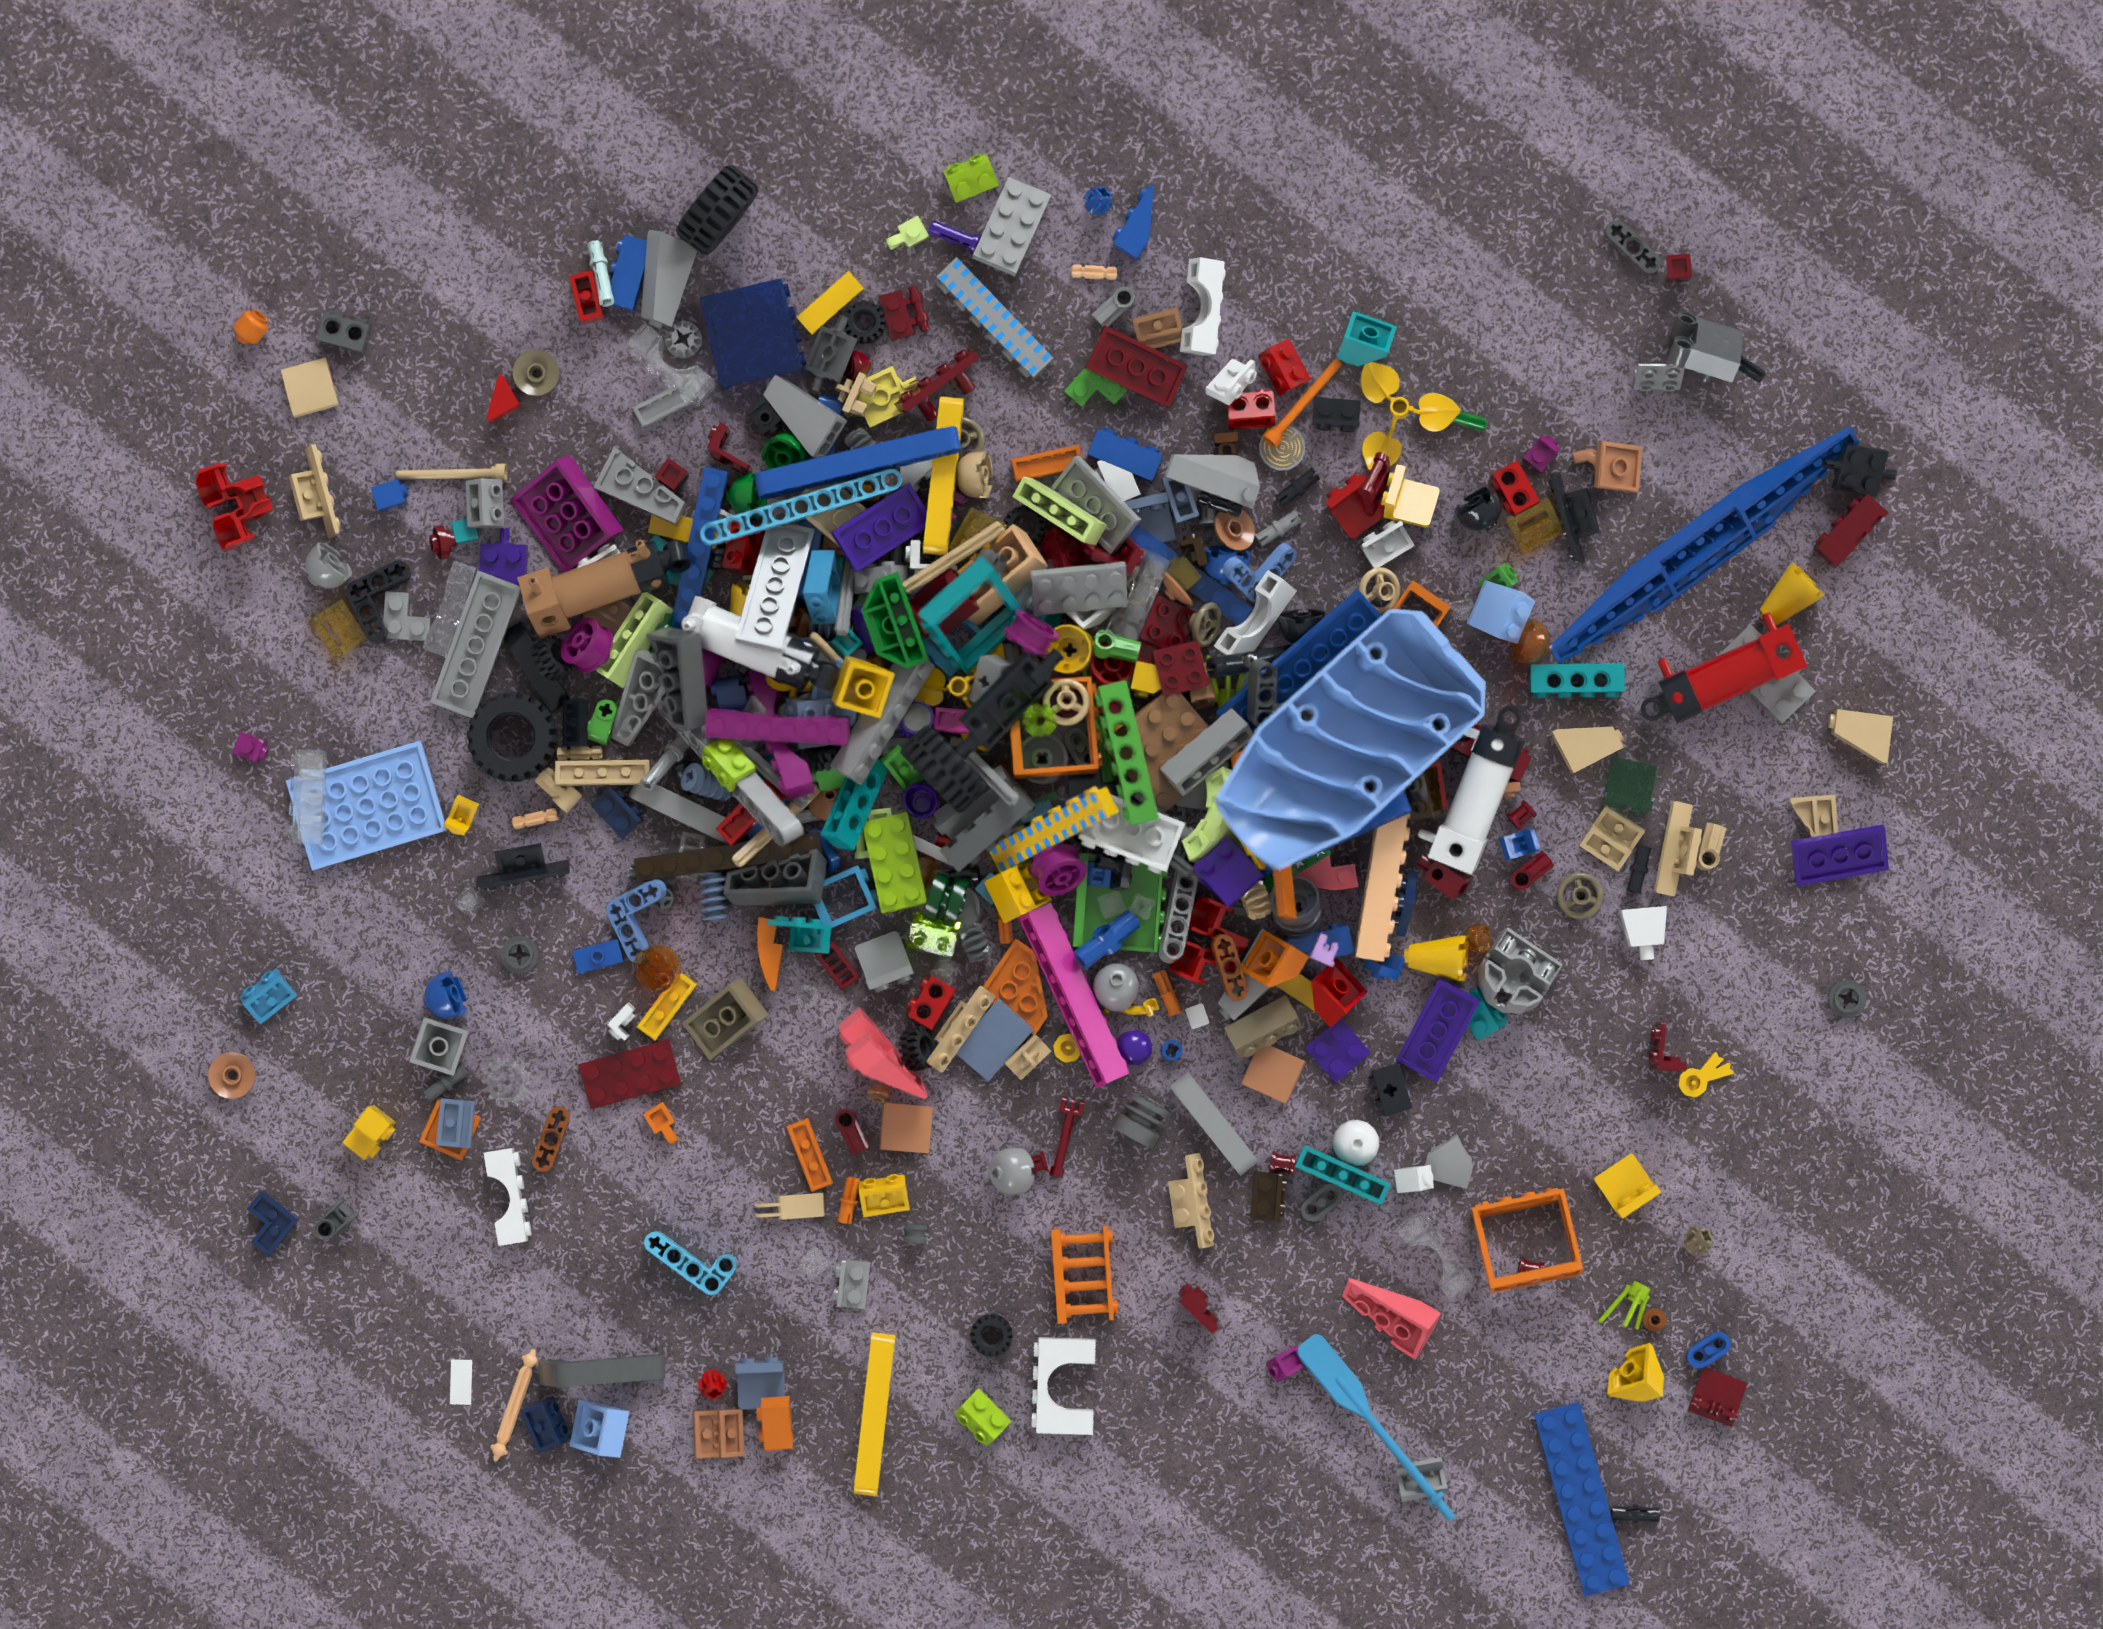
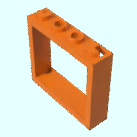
(1093, 738)
(1536, 1276)

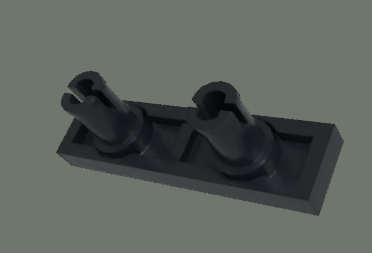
(1121, 870)

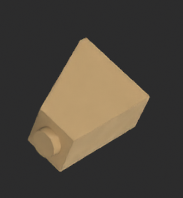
(1863, 732)
(1586, 745)

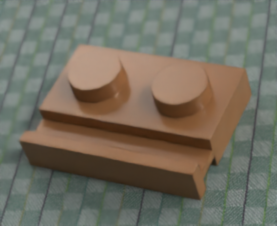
(1158, 328)
(610, 615)

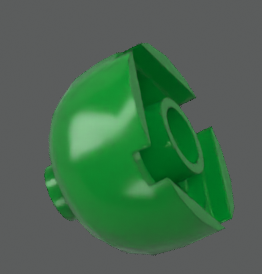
(783, 451)
(744, 496)

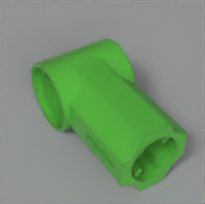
(1119, 647)

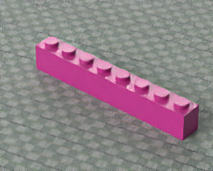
(1073, 995)

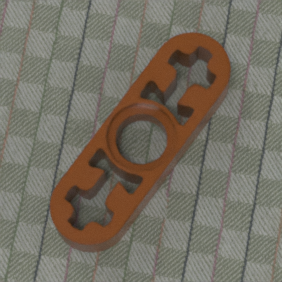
(1230, 948)
(562, 1124)

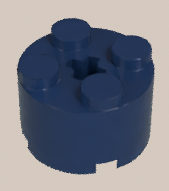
(730, 692)

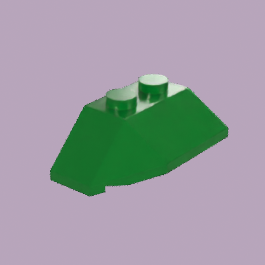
(893, 623)

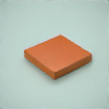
(429, 1134)

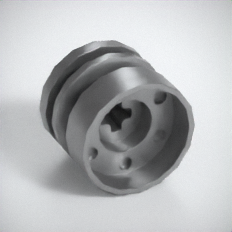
(1307, 910)
(1141, 1119)

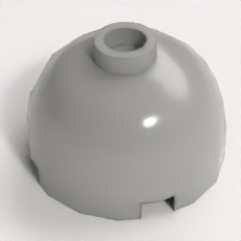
(325, 567)
(1116, 987)
(1011, 1171)

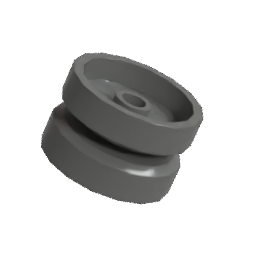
(1049, 747)

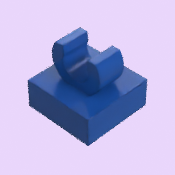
(1098, 876)

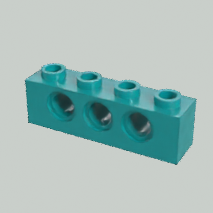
(1613, 674)
(853, 808)
(1342, 1174)

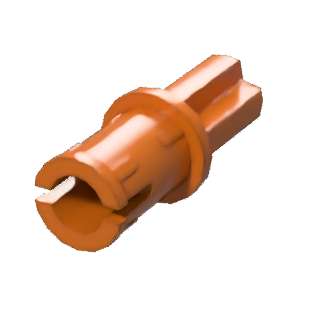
(1005, 930)
(1167, 993)
(848, 1200)

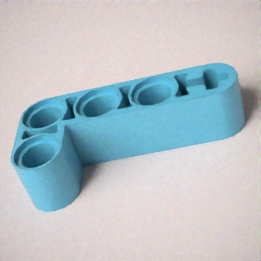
(686, 1259)

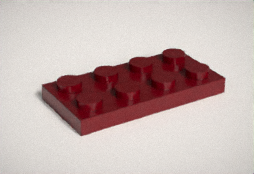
(1136, 366)
(629, 1074)

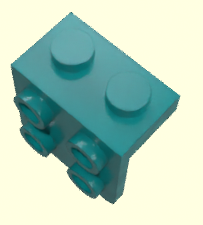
(805, 936)

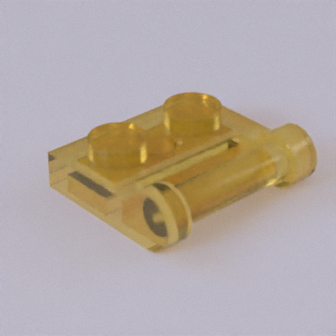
(973, 524)
(1538, 531)
(343, 624)

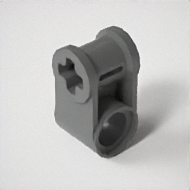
(336, 1219)

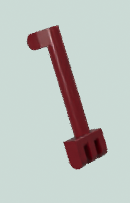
(1070, 1112)

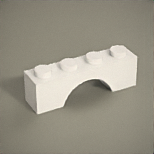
(1207, 279)
(1271, 599)
(503, 1166)

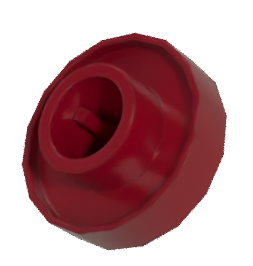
(442, 542)

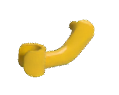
(1147, 1008)

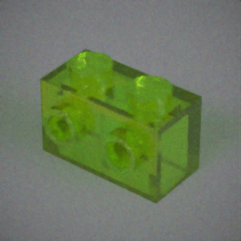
(932, 936)

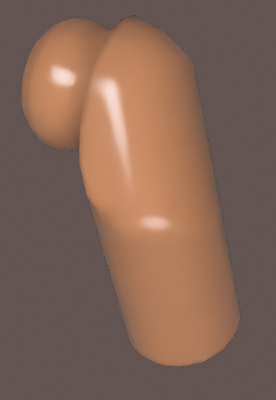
(1585, 455)

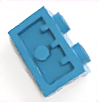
(267, 996)

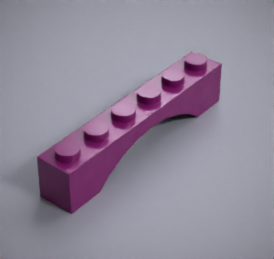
(748, 726)
(793, 771)

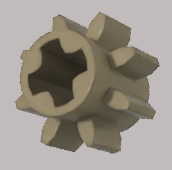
(1698, 1241)

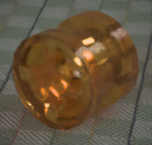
(1479, 938)

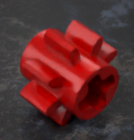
(712, 1384)

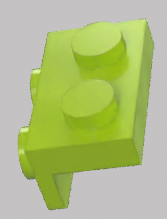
(970, 177)
(727, 762)
(982, 1417)

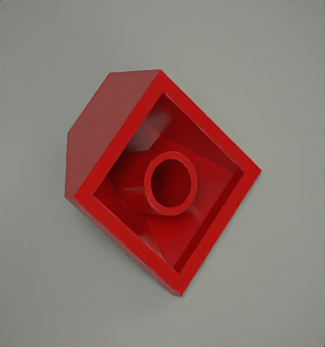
(1335, 992)

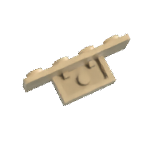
(312, 493)
(1678, 849)
(959, 1028)
(1190, 1201)

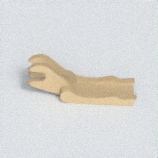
(796, 1206)

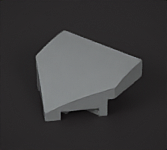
(1450, 1163)

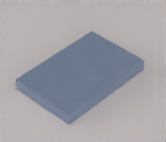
(994, 1039)

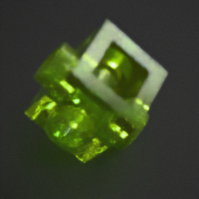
(1031, 716)

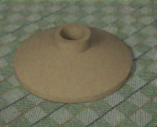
(532, 361)

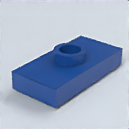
(598, 956)

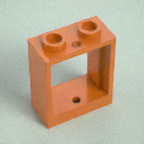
(1427, 597)

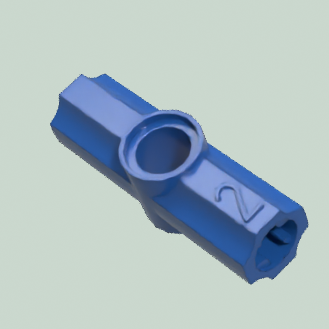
(1106, 939)

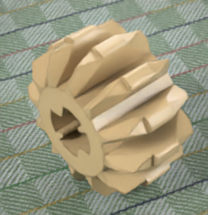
(1256, 902)

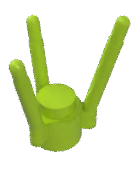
(1228, 693)
(1638, 1295)

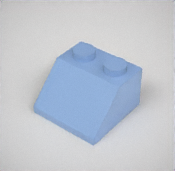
(1501, 611)
(599, 1429)

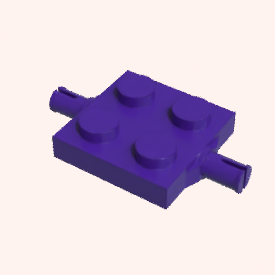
(504, 558)

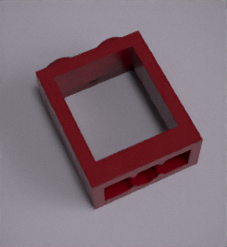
(930, 591)

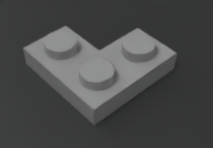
(397, 621)

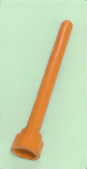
(1274, 435)

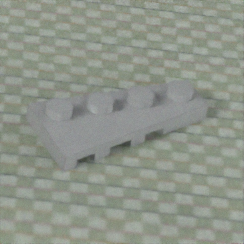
(632, 485)

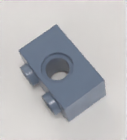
(1180, 501)

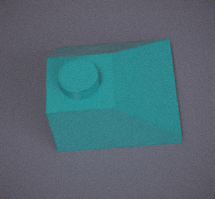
(1365, 340)

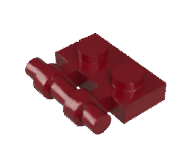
(897, 314)

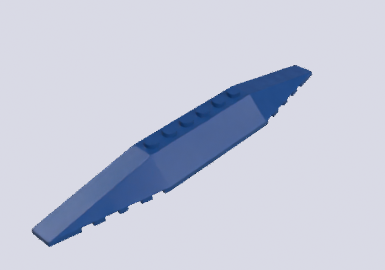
(1700, 546)

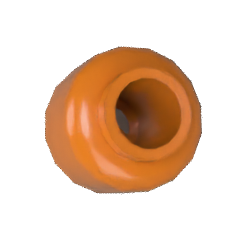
(250, 327)

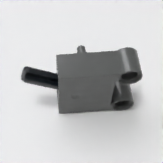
(1709, 349)

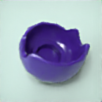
(920, 800)
(1134, 1047)

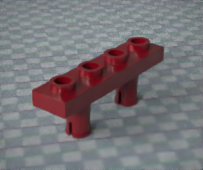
(928, 385)

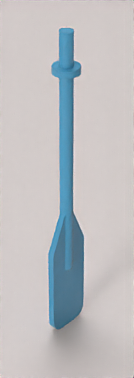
(1349, 1394)

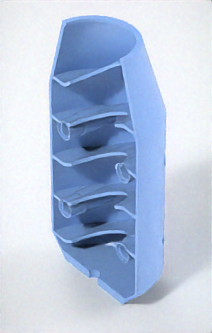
(1362, 726)

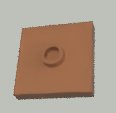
(1618, 467)

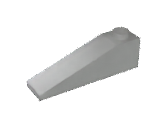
(1217, 475)
(639, 697)

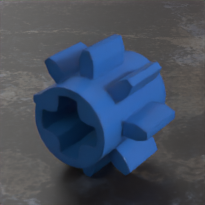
(1098, 200)

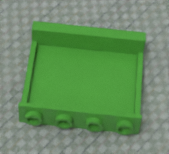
(1089, 915)

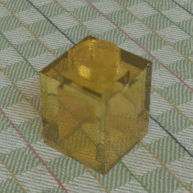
(1183, 572)

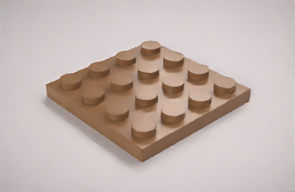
(1164, 730)

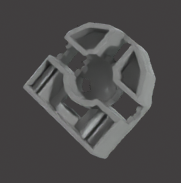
(1506, 977)

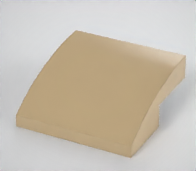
(309, 387)
(1612, 837)

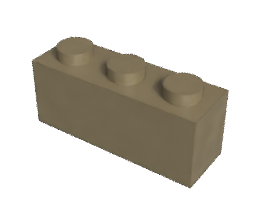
(1263, 1027)

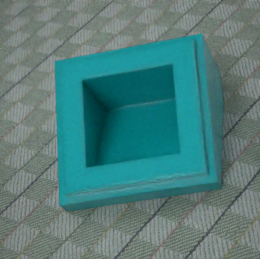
(463, 533)
(845, 644)

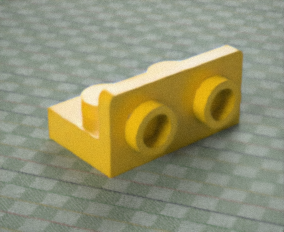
(883, 1195)

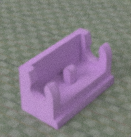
(1321, 953)

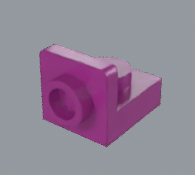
(1542, 453)
(250, 747)
(1284, 1364)

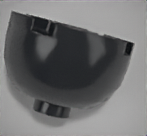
(1481, 509)
(1296, 624)

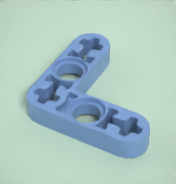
(1278, 561)
(628, 910)

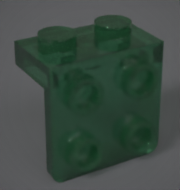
(1630, 785)

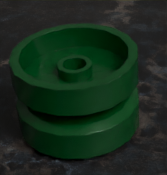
(949, 900)

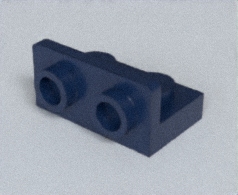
(617, 812)
(545, 1424)

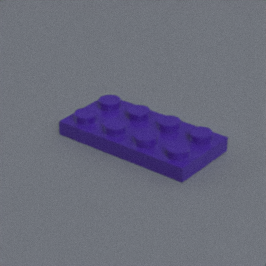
(881, 527)
(1840, 855)
(1438, 1030)

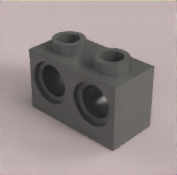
(342, 338)

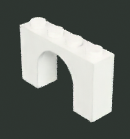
(1051, 1354)

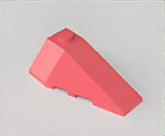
(1401, 1317)

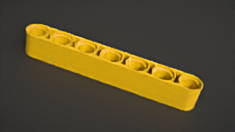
(943, 483)
(874, 1414)

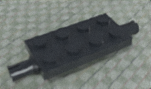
(1006, 701)

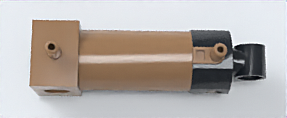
(640, 569)

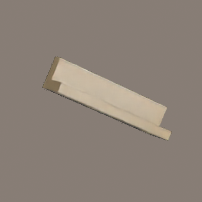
(601, 772)

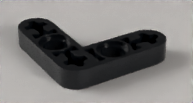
(366, 597)

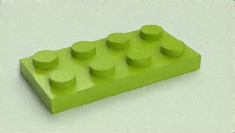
(895, 863)

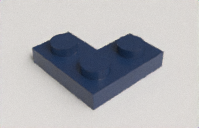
(1405, 903)
(277, 1222)

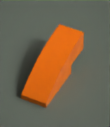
(769, 952)

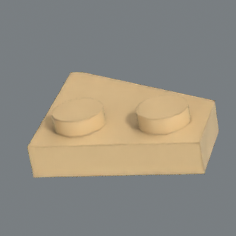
(1816, 814)

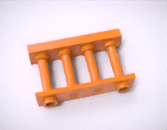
(1065, 1287)

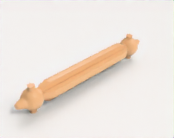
(514, 1405)

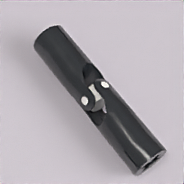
(1233, 663)

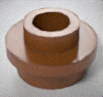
(1647, 1319)

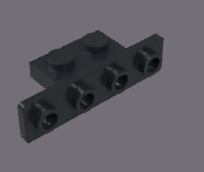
(1577, 515)
(521, 865)

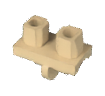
(852, 405)
(1027, 1056)

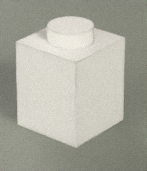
(1414, 1179)

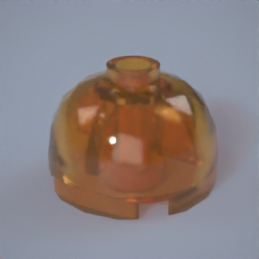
(1532, 644)
(659, 968)

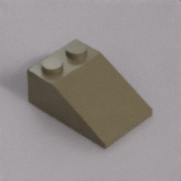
(725, 1018)

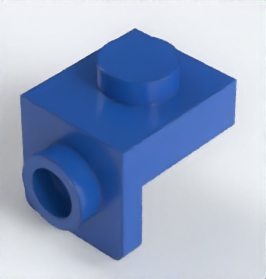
(1519, 844)
(1390, 968)

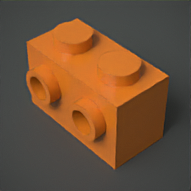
(776, 1423)

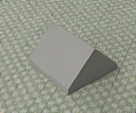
(438, 1046)

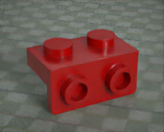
(1284, 367)

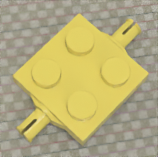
(889, 388)

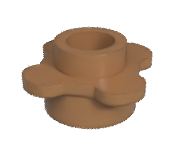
(879, 1093)

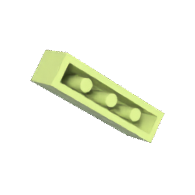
(1059, 510)
(633, 636)

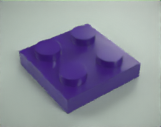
(1337, 1050)

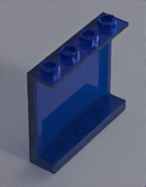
(752, 333)

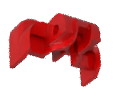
(250, 497)
(1206, 920)

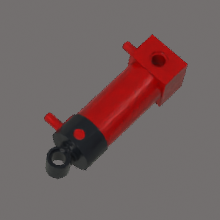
(1726, 675)

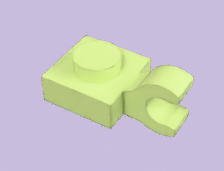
(910, 233)

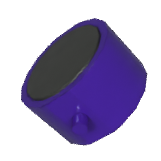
(917, 716)

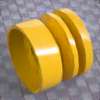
(1081, 641)

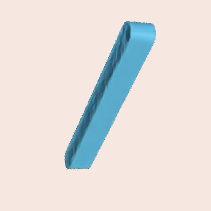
(809, 499)

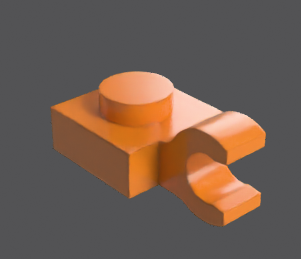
(660, 1120)

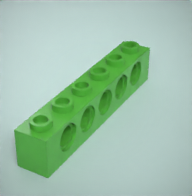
(1119, 693)

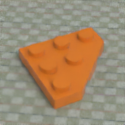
(1019, 984)

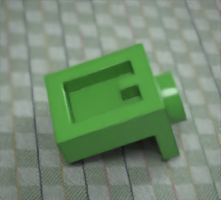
(1503, 575)

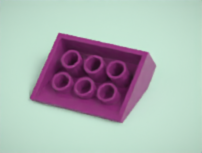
(566, 513)

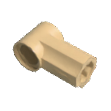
(563, 796)
(1710, 844)

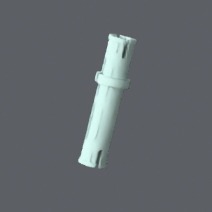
(599, 265)

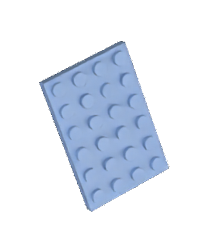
(377, 805)

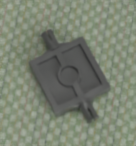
(830, 354)

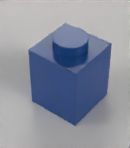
(390, 495)

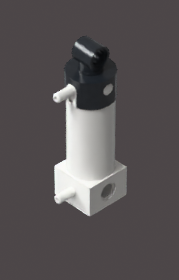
(1478, 794)

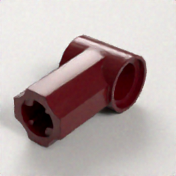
(1532, 870)
(852, 1133)

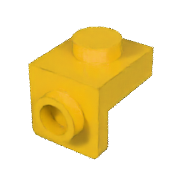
(461, 815)

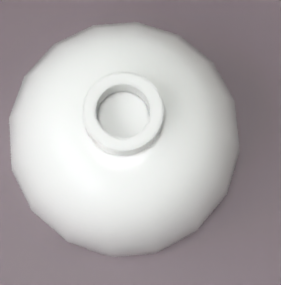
(1355, 1143)

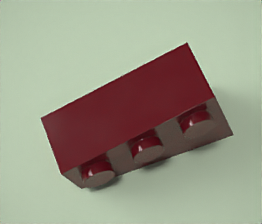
(1849, 530)

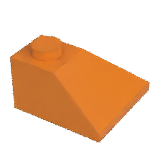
(1273, 961)

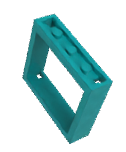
(953, 596)

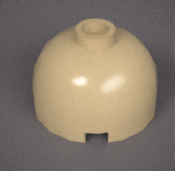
(973, 474)

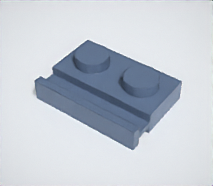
(455, 1123)

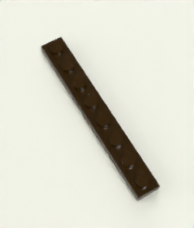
(719, 858)

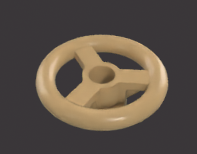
(1390, 592)
(1066, 693)

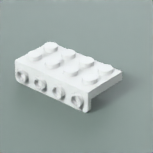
(1144, 843)

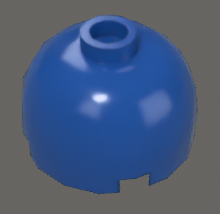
(1216, 559)
(445, 996)

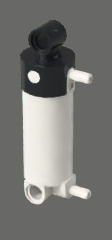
(792, 666)

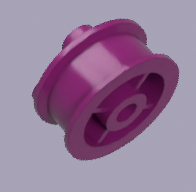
(1031, 633)
(587, 645)
(1058, 869)

